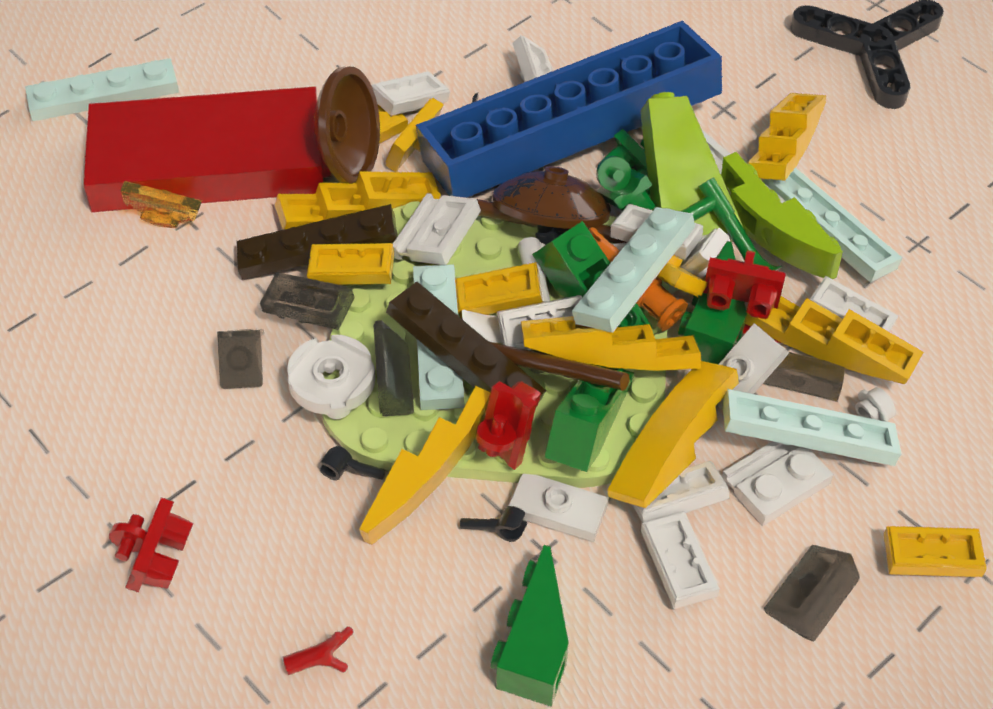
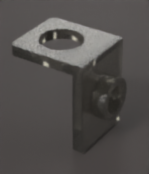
(240, 358)

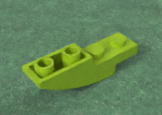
(779, 227)

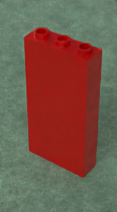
(204, 146)

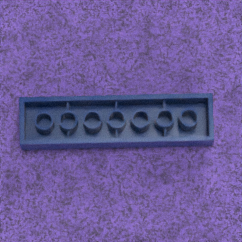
(565, 110)

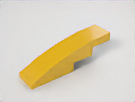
(788, 135)
(368, 192)
(842, 341)
(624, 348)
(669, 436)
(416, 476)

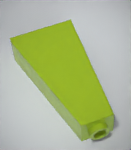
(678, 157)

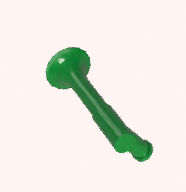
(716, 201)

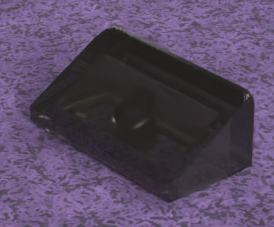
(392, 372)
(808, 376)
(814, 591)

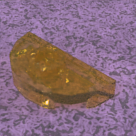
(160, 206)

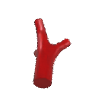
(319, 654)

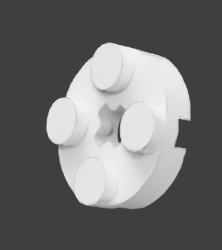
(337, 395)

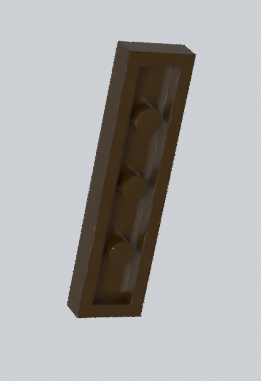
(292, 246)
(455, 340)

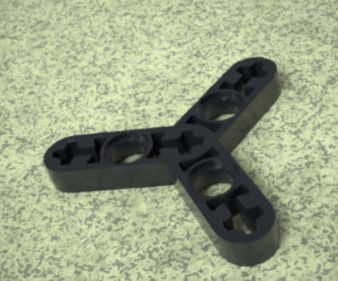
(877, 42)

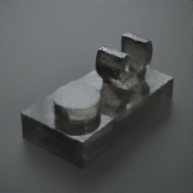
(307, 300)

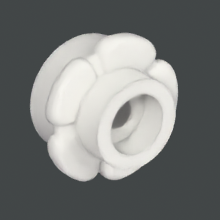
(875, 405)

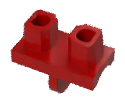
(745, 283)
(508, 422)
(151, 566)

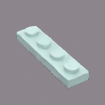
(114, 85)
(859, 245)
(633, 269)
(438, 383)
(810, 427)

